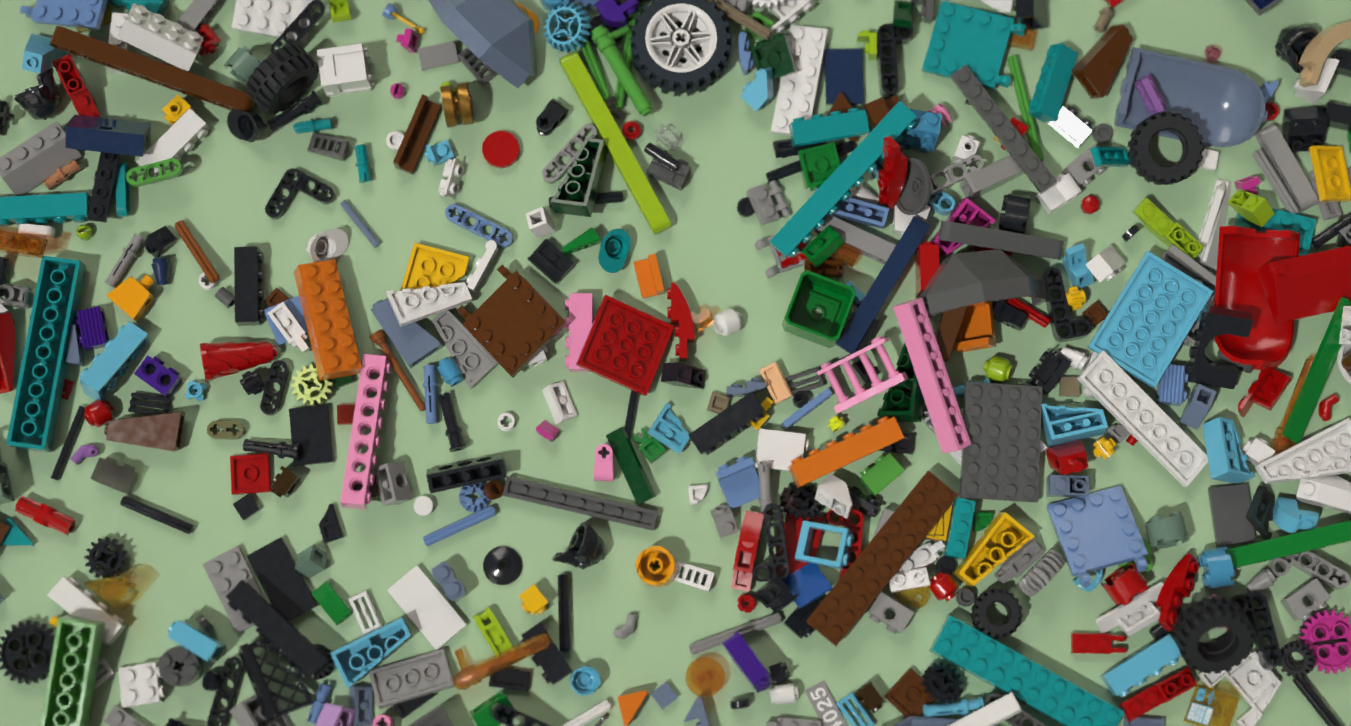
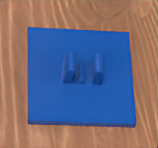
(808, 584)

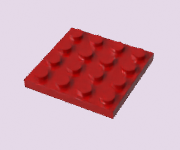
(625, 345)

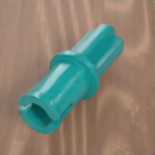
(312, 126)
(362, 163)

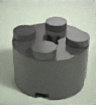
(170, 662)

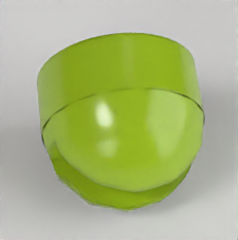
(86, 235)

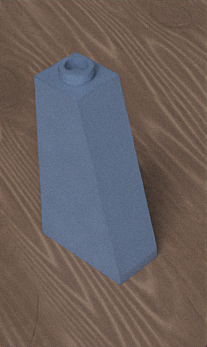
(410, 340)

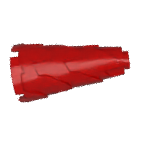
(232, 357)

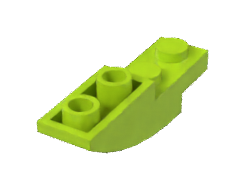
(1165, 229)

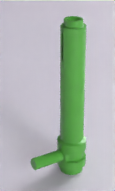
(608, 47)

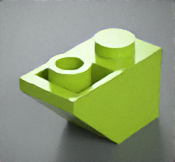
(1251, 207)

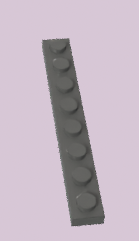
(1003, 129)
(580, 503)

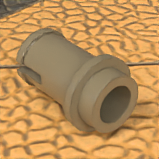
(1103, 20)

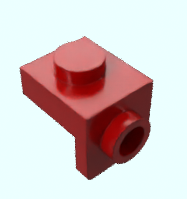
(210, 40)

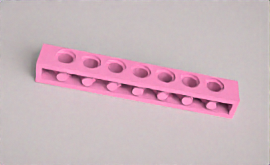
(370, 365)

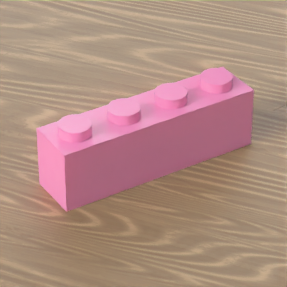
(579, 324)

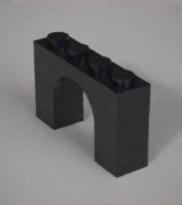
(1340, 115)
(1216, 322)

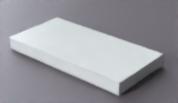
(426, 607)

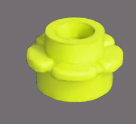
(836, 423)

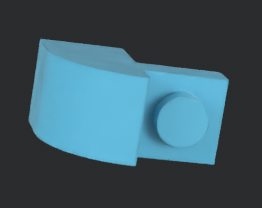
(1075, 266)
(1290, 518)

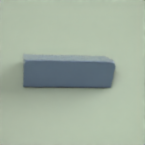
(362, 702)

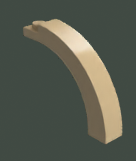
(1319, 49)

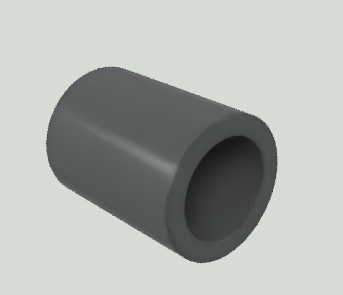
(225, 297)

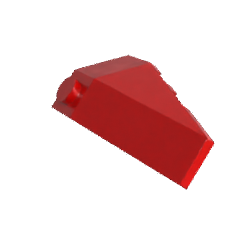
(7, 352)

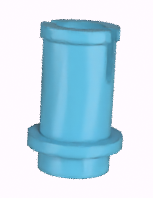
(859, 295)

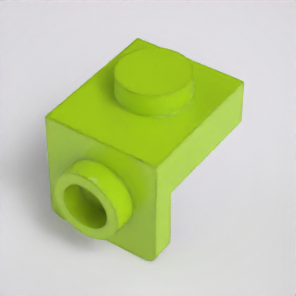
(339, 10)

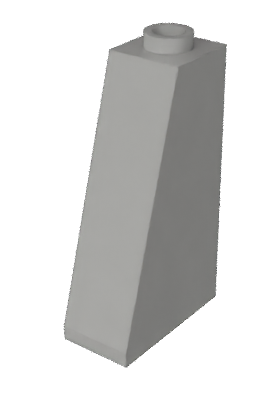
(990, 177)

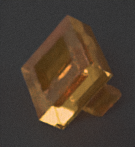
(703, 319)

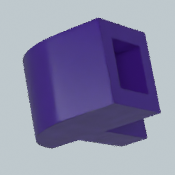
(614, 14)

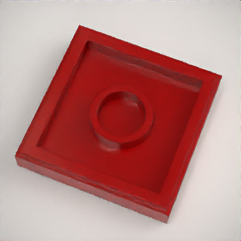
(250, 474)

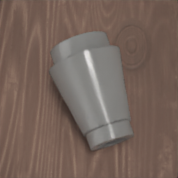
(1261, 581)

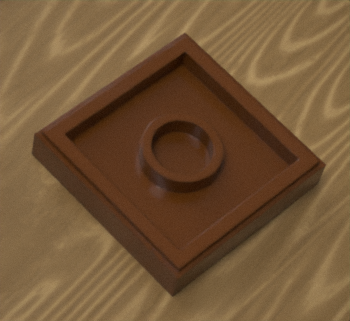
(908, 694)

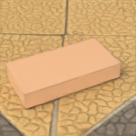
(776, 383)

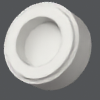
(394, 140)
(423, 506)

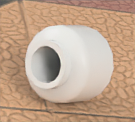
(727, 322)

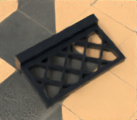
(259, 683)

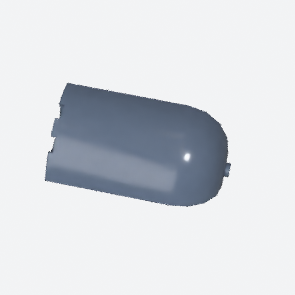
(1216, 98)

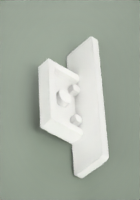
(790, 13)
(1134, 615)

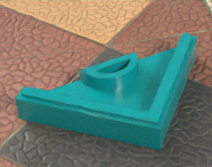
(15, 535)

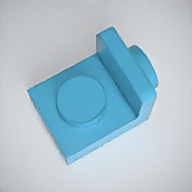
(439, 153)

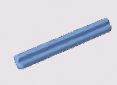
(459, 526)

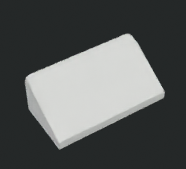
(559, 402)

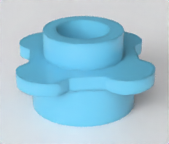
(190, 390)

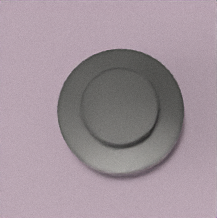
(965, 597)

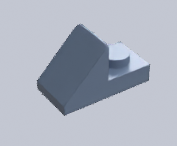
(697, 711)

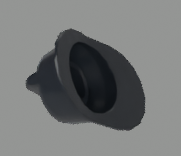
(245, 125)

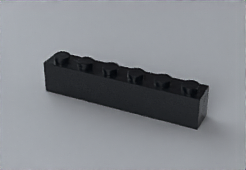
(277, 629)

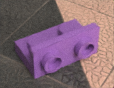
(1150, 94)

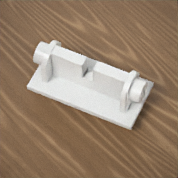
(453, 170)
(909, 580)

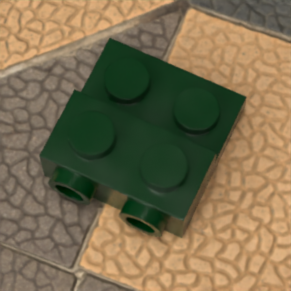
(776, 55)

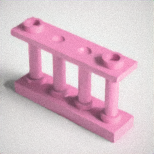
(877, 385)

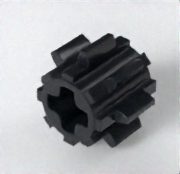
(252, 382)

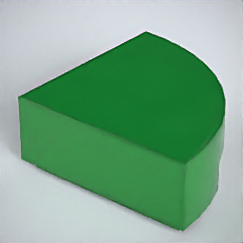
(981, 520)

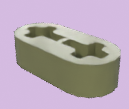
(225, 434)

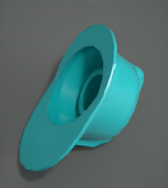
(614, 250)

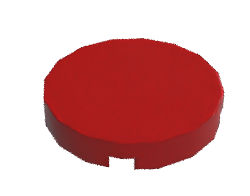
(500, 149)

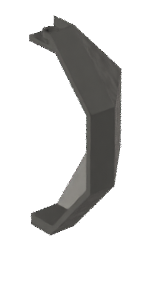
(980, 278)

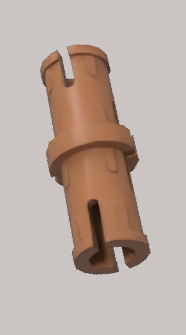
(62, 174)

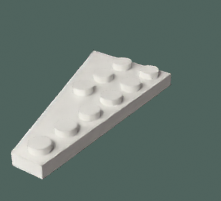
(1316, 457)

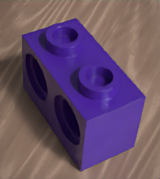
(156, 379)

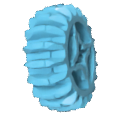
(577, 37)

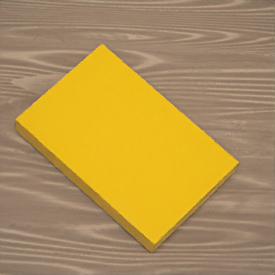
(1330, 173)

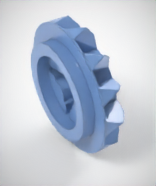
(466, 502)

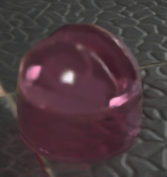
(1215, 51)

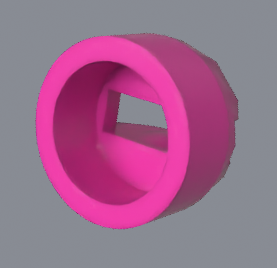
(401, 91)

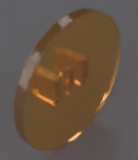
(705, 677)

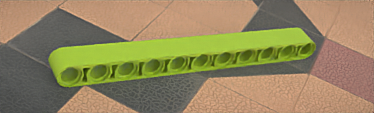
(615, 142)

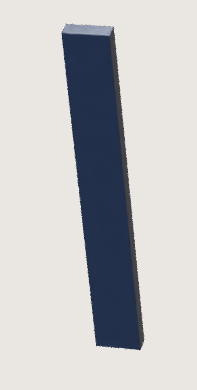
(883, 285)

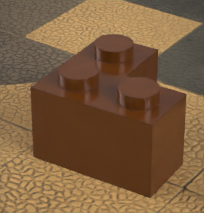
(878, 110)

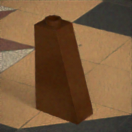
(1102, 61)
(948, 330)
(151, 431)

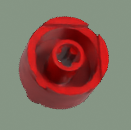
(1125, 584)

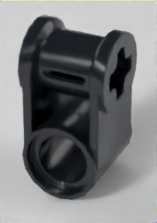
(553, 115)

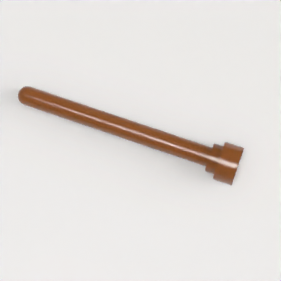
(380, 340)

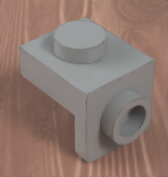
(724, 520)

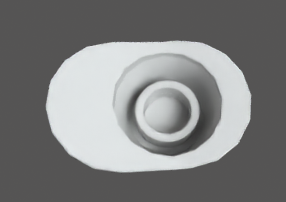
(327, 245)

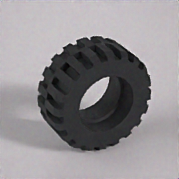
(282, 78)
(1191, 148)
(1221, 653)

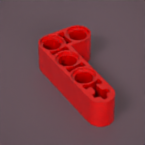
(856, 529)

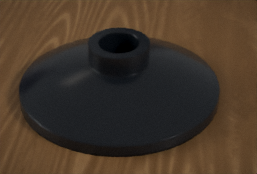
(509, 573)

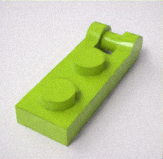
(493, 632)

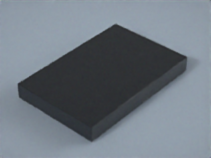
(312, 429)

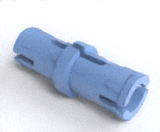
(318, 703)

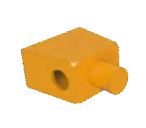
(133, 296)

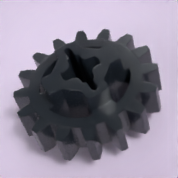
(800, 502)
(103, 550)
(943, 684)

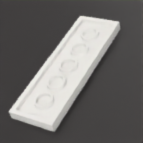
(799, 90)

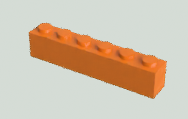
(845, 452)

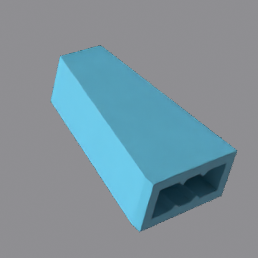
(40, 54)

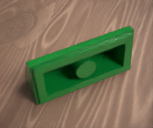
(823, 246)

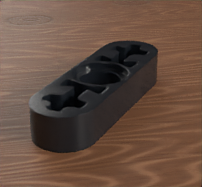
(266, 400)

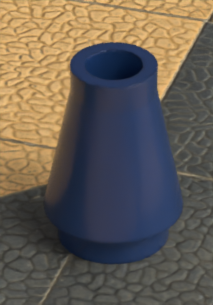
(161, 270)

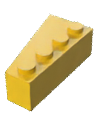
(993, 547)

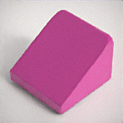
(547, 430)

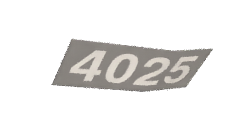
(825, 705)

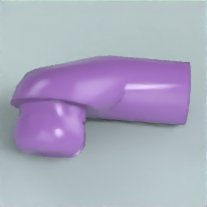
(85, 451)

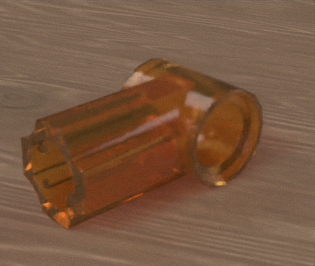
(846, 254)

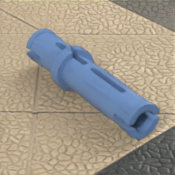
(430, 397)

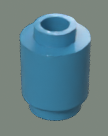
(450, 371)

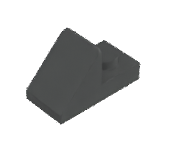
(926, 9)

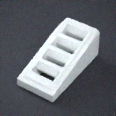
(710, 575)

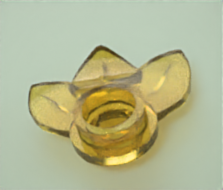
(907, 596)

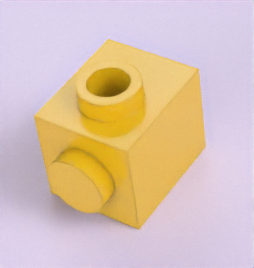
(176, 109)
(533, 601)

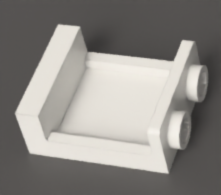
(779, 448)

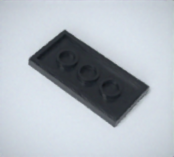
(281, 580)

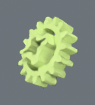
(309, 393)

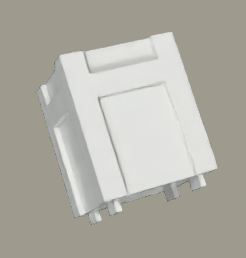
(344, 70)

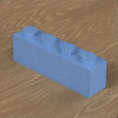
(861, 212)

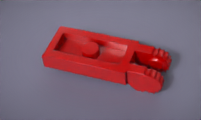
(1095, 643)

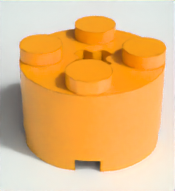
(650, 557)

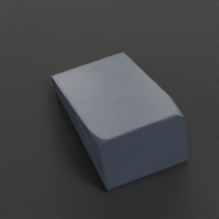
(74, 351)

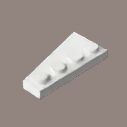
(425, 302)

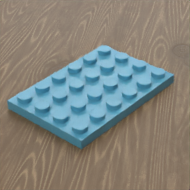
(1150, 319)

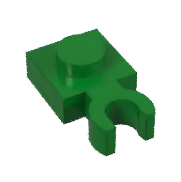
(650, 447)

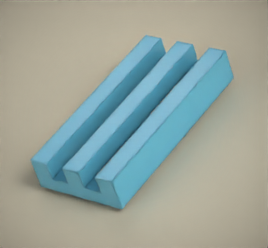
(847, 716)

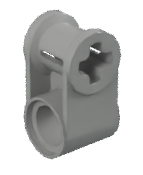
(16, 296)

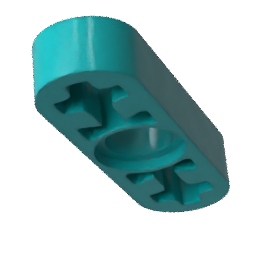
(122, 191)

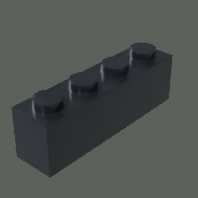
(248, 285)
(727, 423)

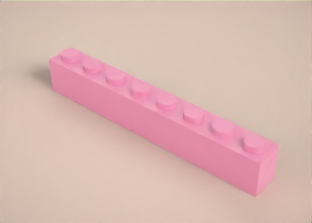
(932, 375)

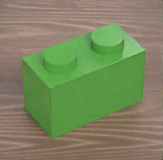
(881, 474)

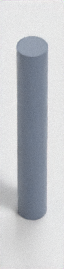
(361, 225)

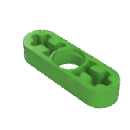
(139, 170)

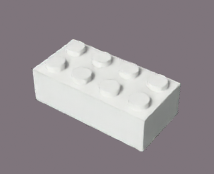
(160, 37)

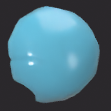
(585, 680)

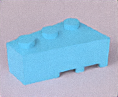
(1224, 452)

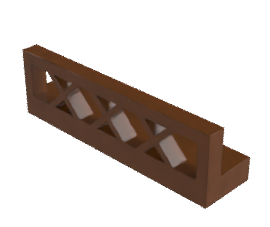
(417, 135)

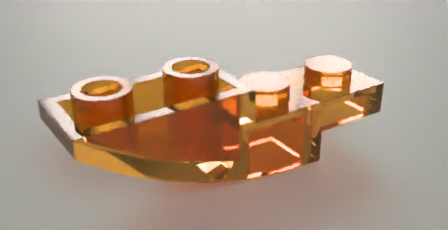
(22, 244)

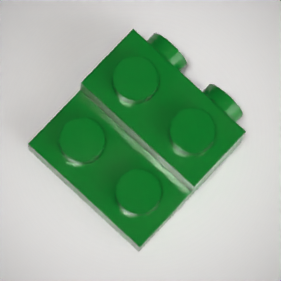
(818, 164)

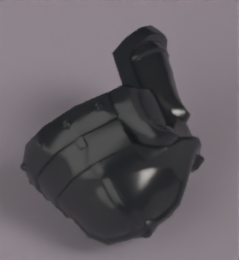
(1292, 43)
(41, 99)
(584, 548)

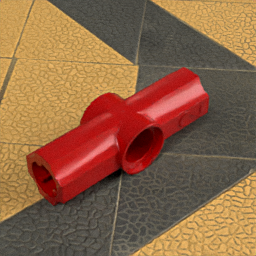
(45, 515)

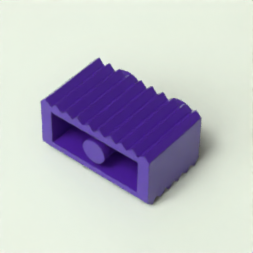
(92, 327)

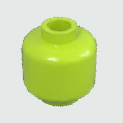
(998, 369)

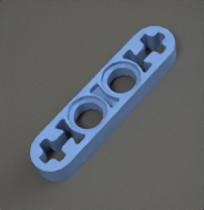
(480, 223)

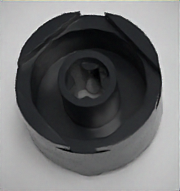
(1016, 213)

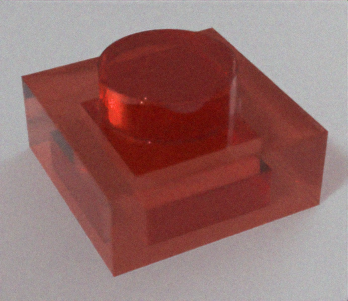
(345, 414)

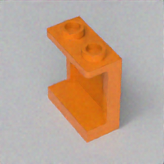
(976, 328)

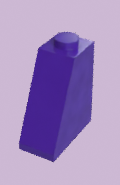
(747, 662)

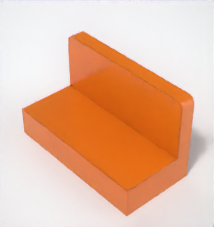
(649, 277)

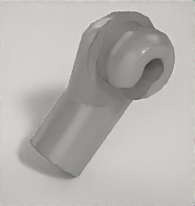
(627, 629)

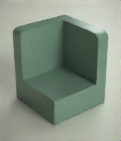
(311, 561)

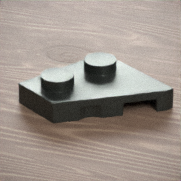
(1261, 511)

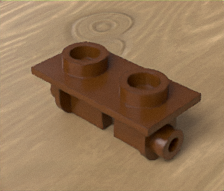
(828, 268)

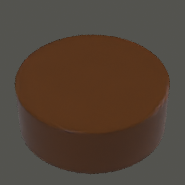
(493, 489)

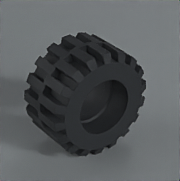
(1013, 613)

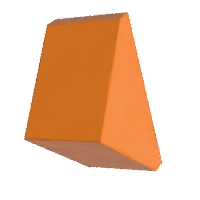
(629, 705)

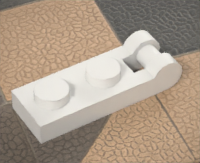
(482, 266)

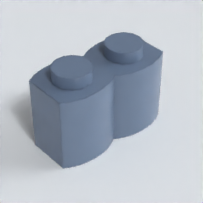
(451, 586)

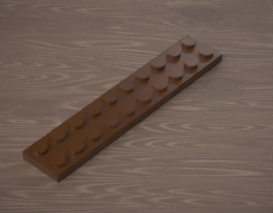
(881, 558)

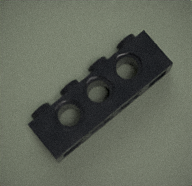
(466, 473)

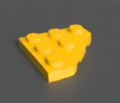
(433, 267)

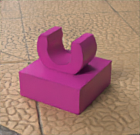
(409, 40)
(1248, 184)

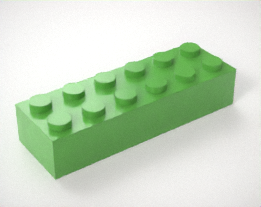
(72, 672)

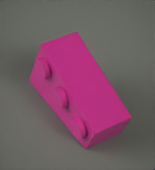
(965, 213)

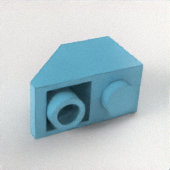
(760, 90)

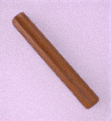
(197, 251)

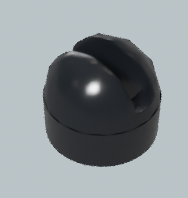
(797, 397)

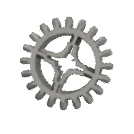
(1041, 573)

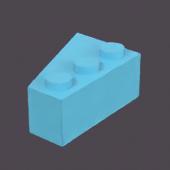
(1070, 424)

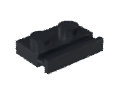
(550, 261)
(775, 595)

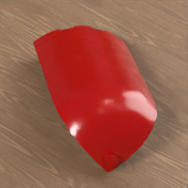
(1239, 288)

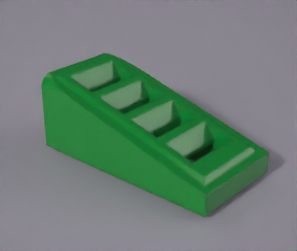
(583, 241)

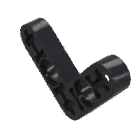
(299, 185)

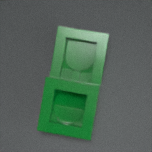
(331, 603)

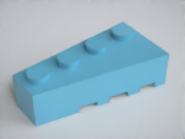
(113, 361)
(365, 652)

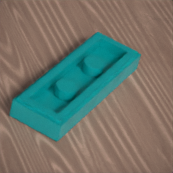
(1110, 156)

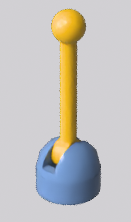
(391, 12)

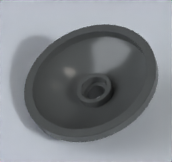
(916, 188)

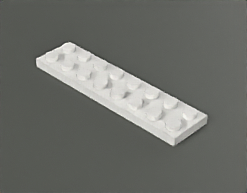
(1143, 418)

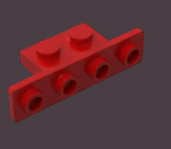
(1265, 390)

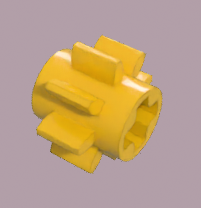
(1075, 298)
(1104, 448)

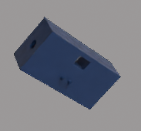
(108, 135)

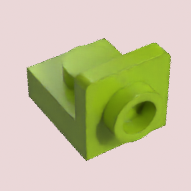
(870, 43)

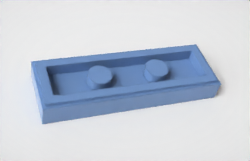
(806, 409)

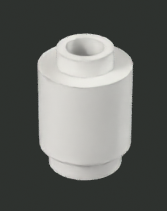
(783, 694)

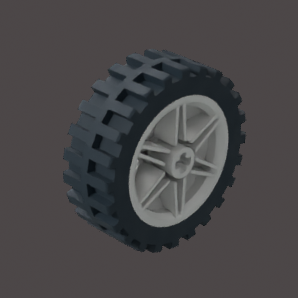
(668, 71)

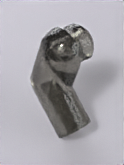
(616, 112)

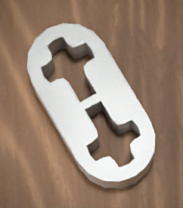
(37, 230)

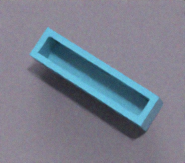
(1141, 665)

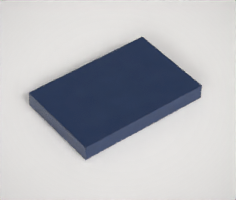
(844, 75)

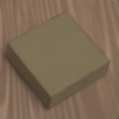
(1069, 387)
(718, 403)

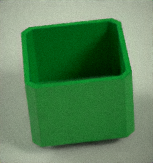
(823, 294)

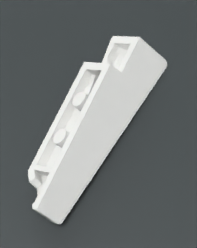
(1214, 218)

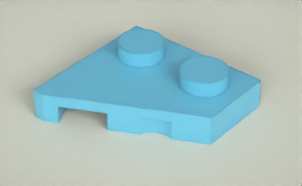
(669, 430)

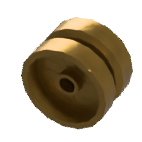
(458, 104)

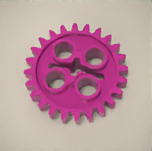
(1327, 624)

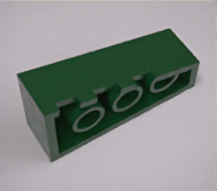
(580, 187)
(906, 398)

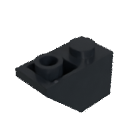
(683, 375)

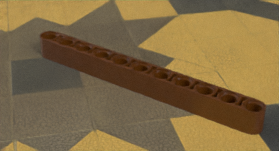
(150, 70)

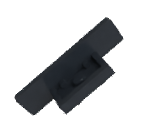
(103, 187)

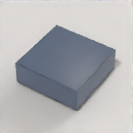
(664, 695)

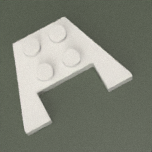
(1251, 682)

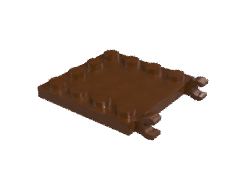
(513, 322)

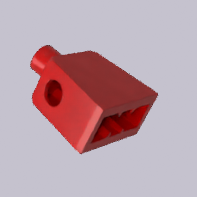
(1067, 457)

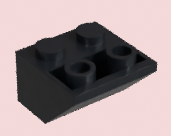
(1304, 127)

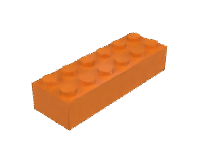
(327, 319)

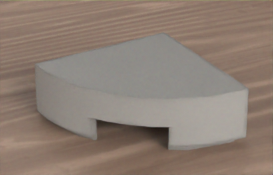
(1118, 432)

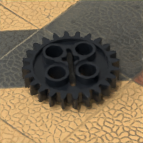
(11, 658)

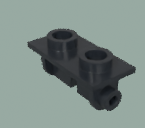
(868, 503)
(778, 673)

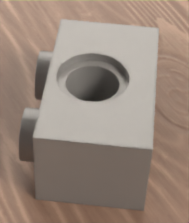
(1077, 171)
(393, 483)
(1294, 602)
(901, 614)

